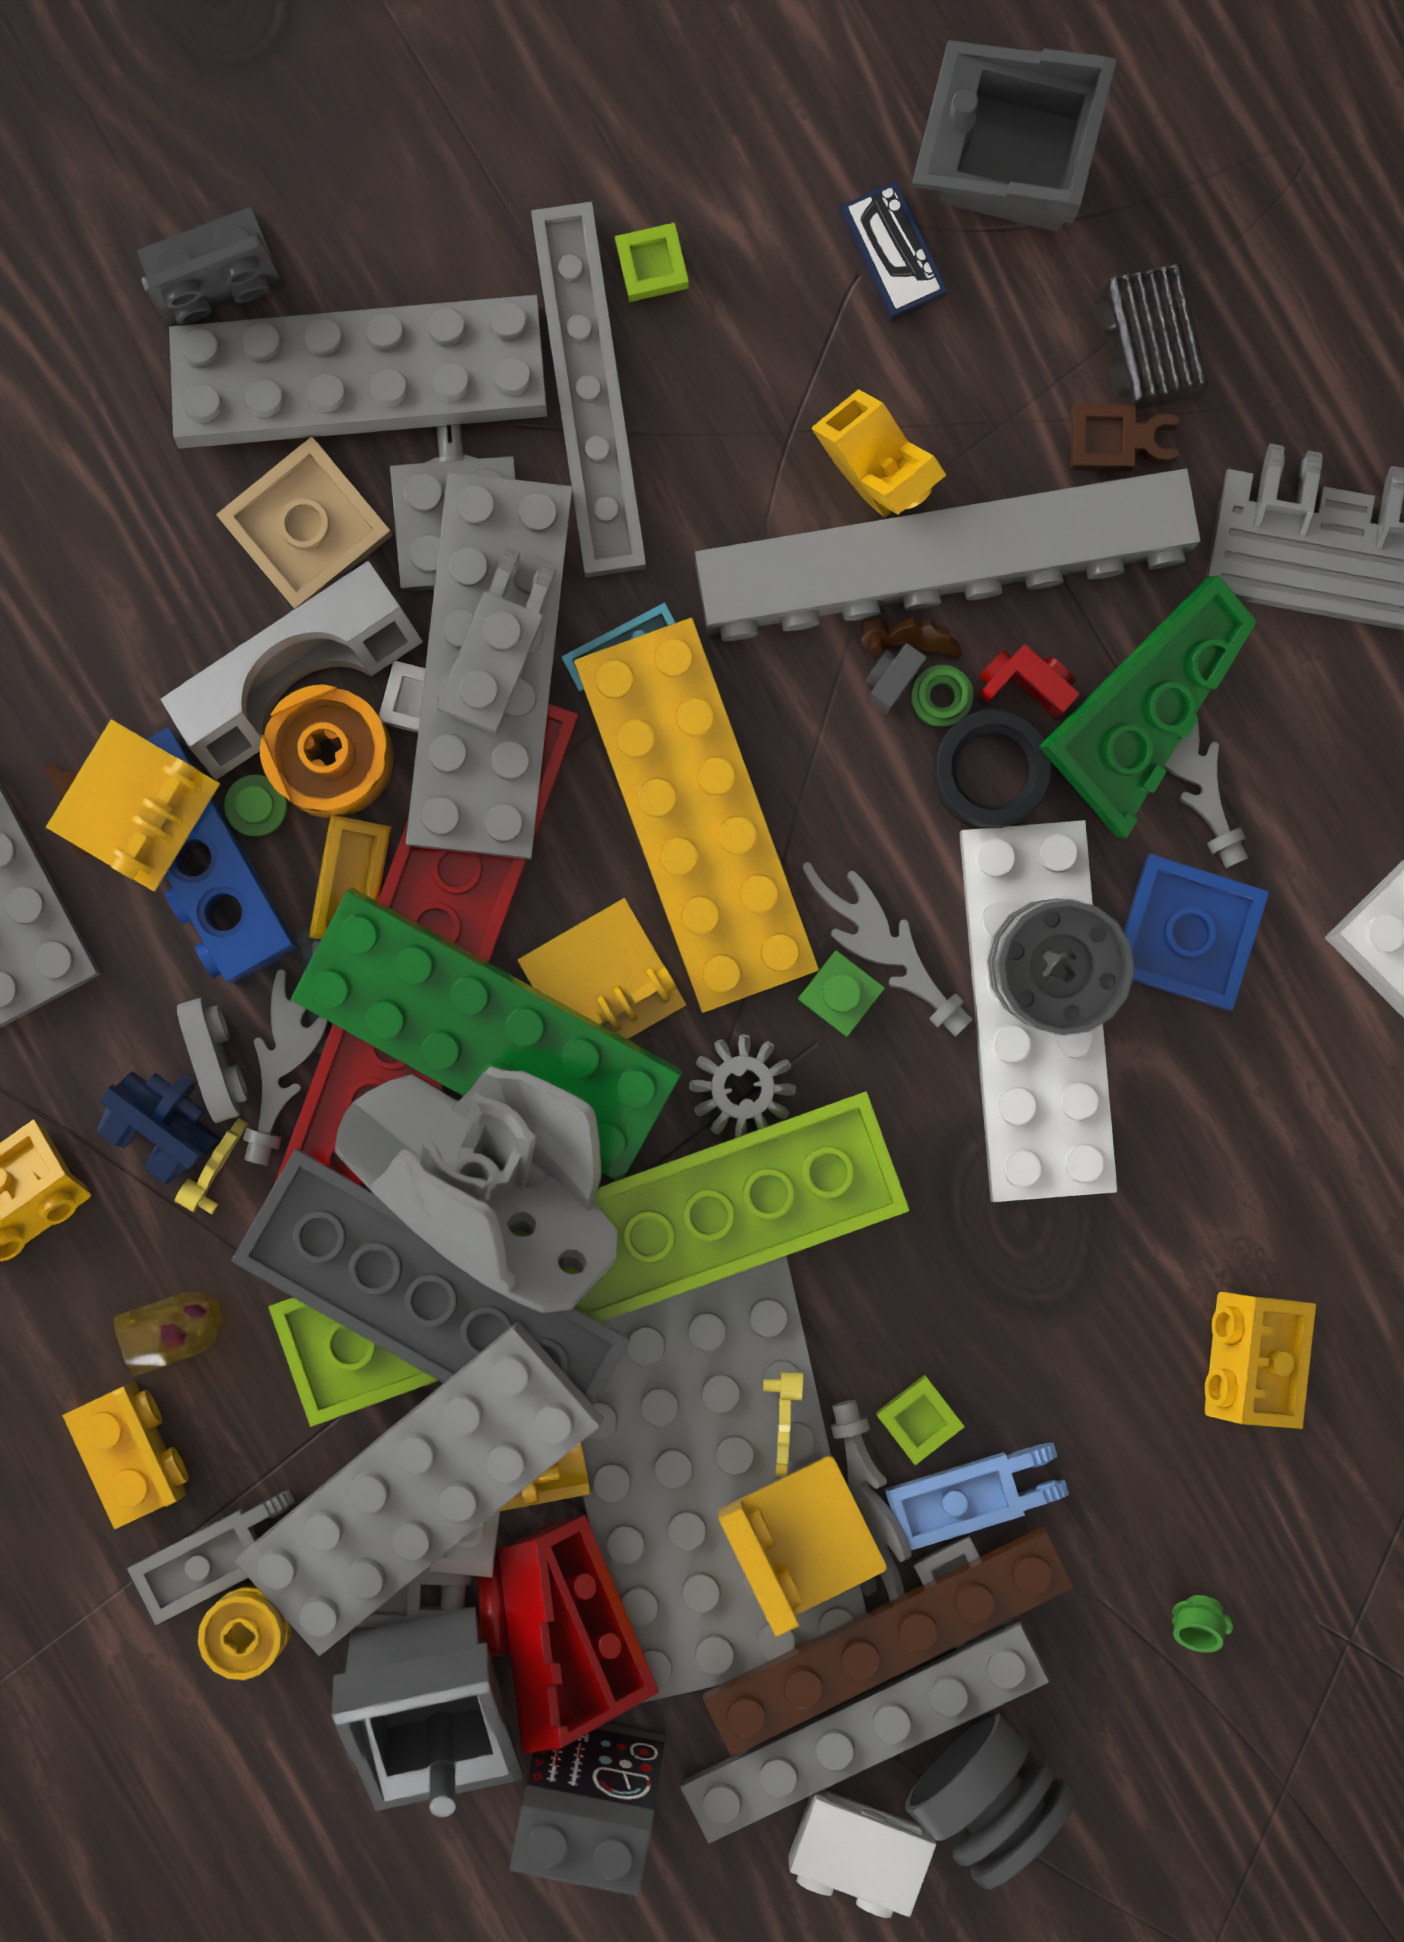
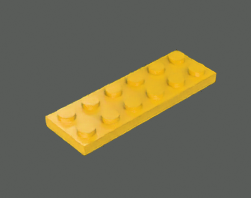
(696, 814)

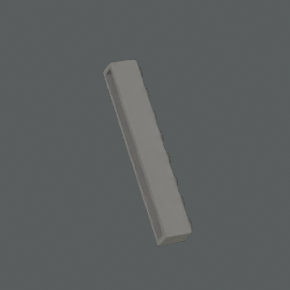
(947, 553)

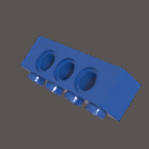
(261, 932)

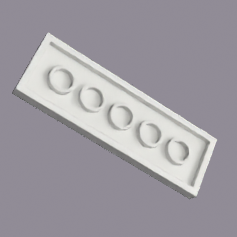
(1038, 1088)

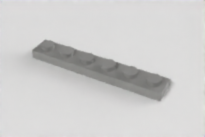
(588, 389)
(864, 1731)

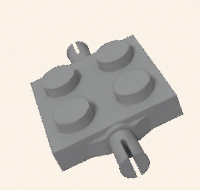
(419, 504)

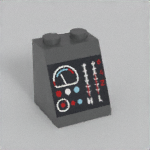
(591, 1809)

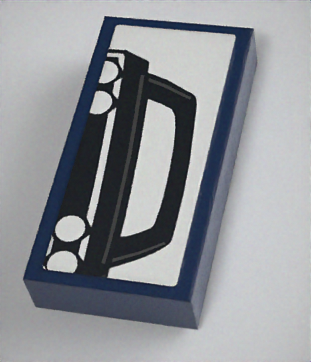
(893, 251)

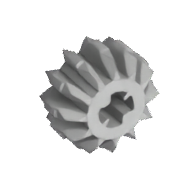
(737, 1066)

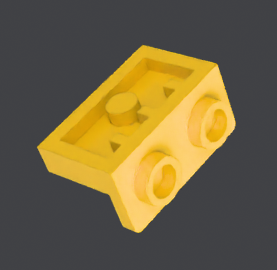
(33, 1188)
(1259, 1360)
(127, 1454)

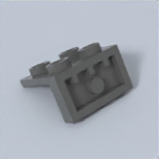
(208, 267)

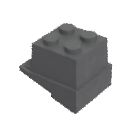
(1014, 131)
(424, 1712)

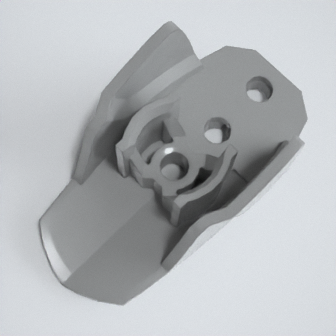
(489, 1166)

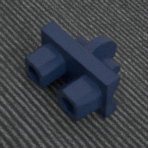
(161, 1115)

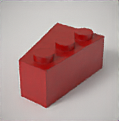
(567, 1637)

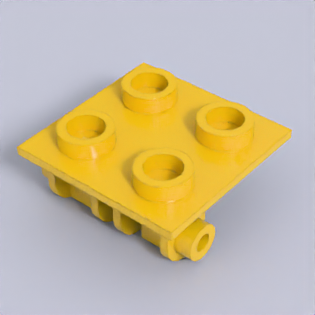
(133, 805)
(606, 972)

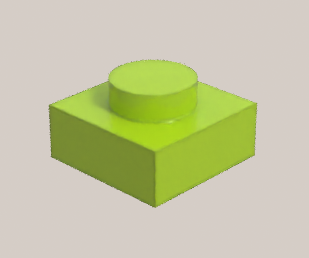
(652, 262)
(919, 1419)

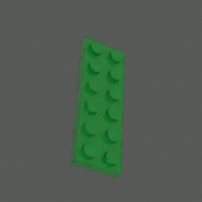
(462, 1015)

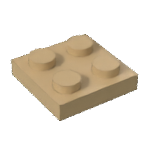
(304, 524)

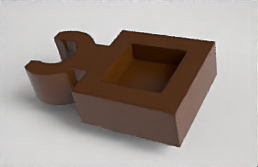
(1108, 438)

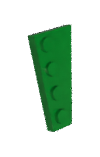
(1134, 720)

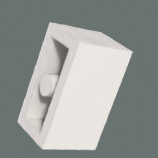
(860, 1854)

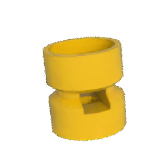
(242, 1633)

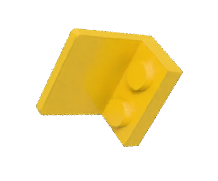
(801, 1541)

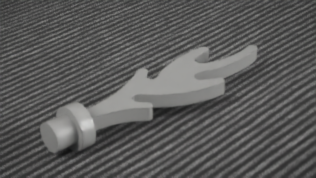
(1202, 772)
(877, 946)
(292, 1048)
(876, 1513)

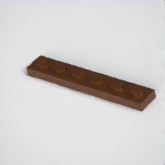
(887, 1641)

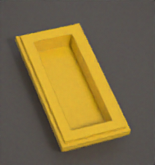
(351, 858)

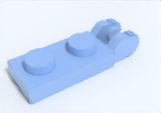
(971, 1496)

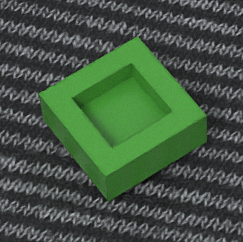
(840, 993)

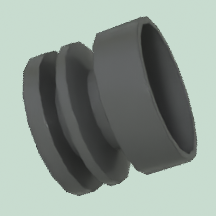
(1096, 966)
(1001, 1810)

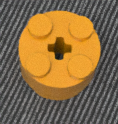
(294, 740)

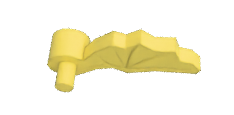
(194, 1193)
(790, 1389)

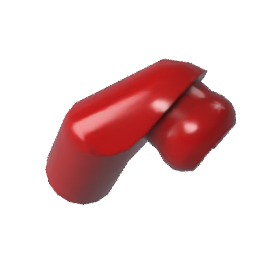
(493, 1613)

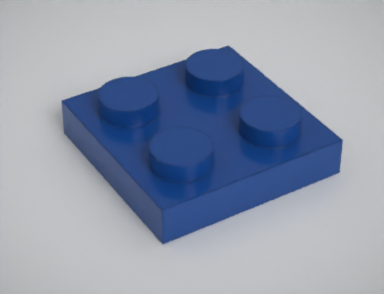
(1192, 931)

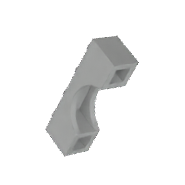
(231, 701)

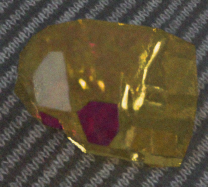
(168, 1330)

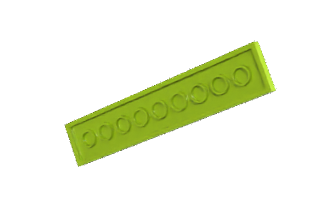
(674, 1233)

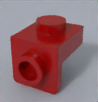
(1043, 681)

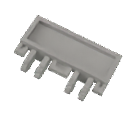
(1309, 560)

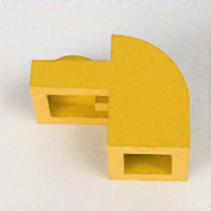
(877, 455)

